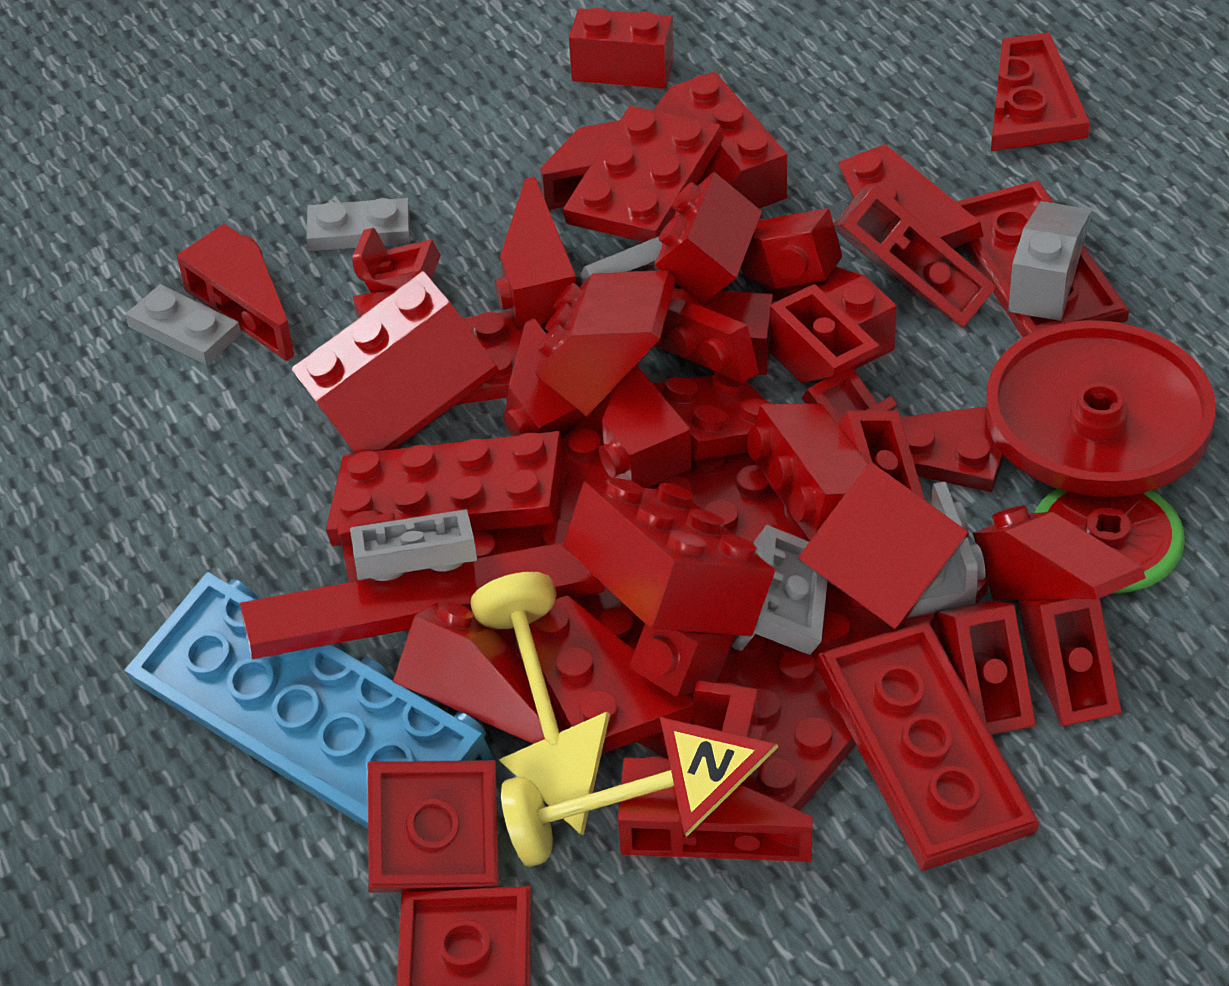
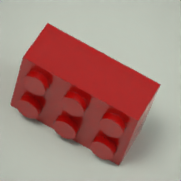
(668, 558)

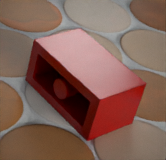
(621, 48)
(707, 237)

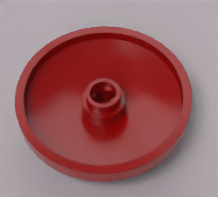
(1100, 408)

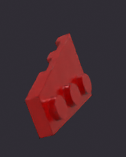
(1035, 96)
(913, 192)
(591, 675)

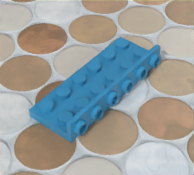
(298, 712)

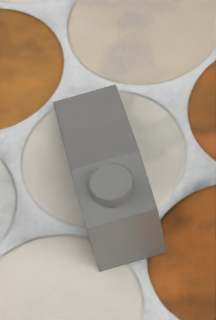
(1047, 260)

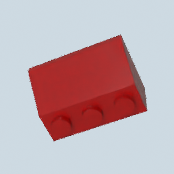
(748, 154)
(602, 333)
(396, 368)

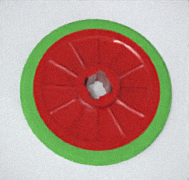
(1134, 525)

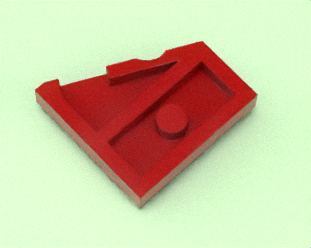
(954, 448)

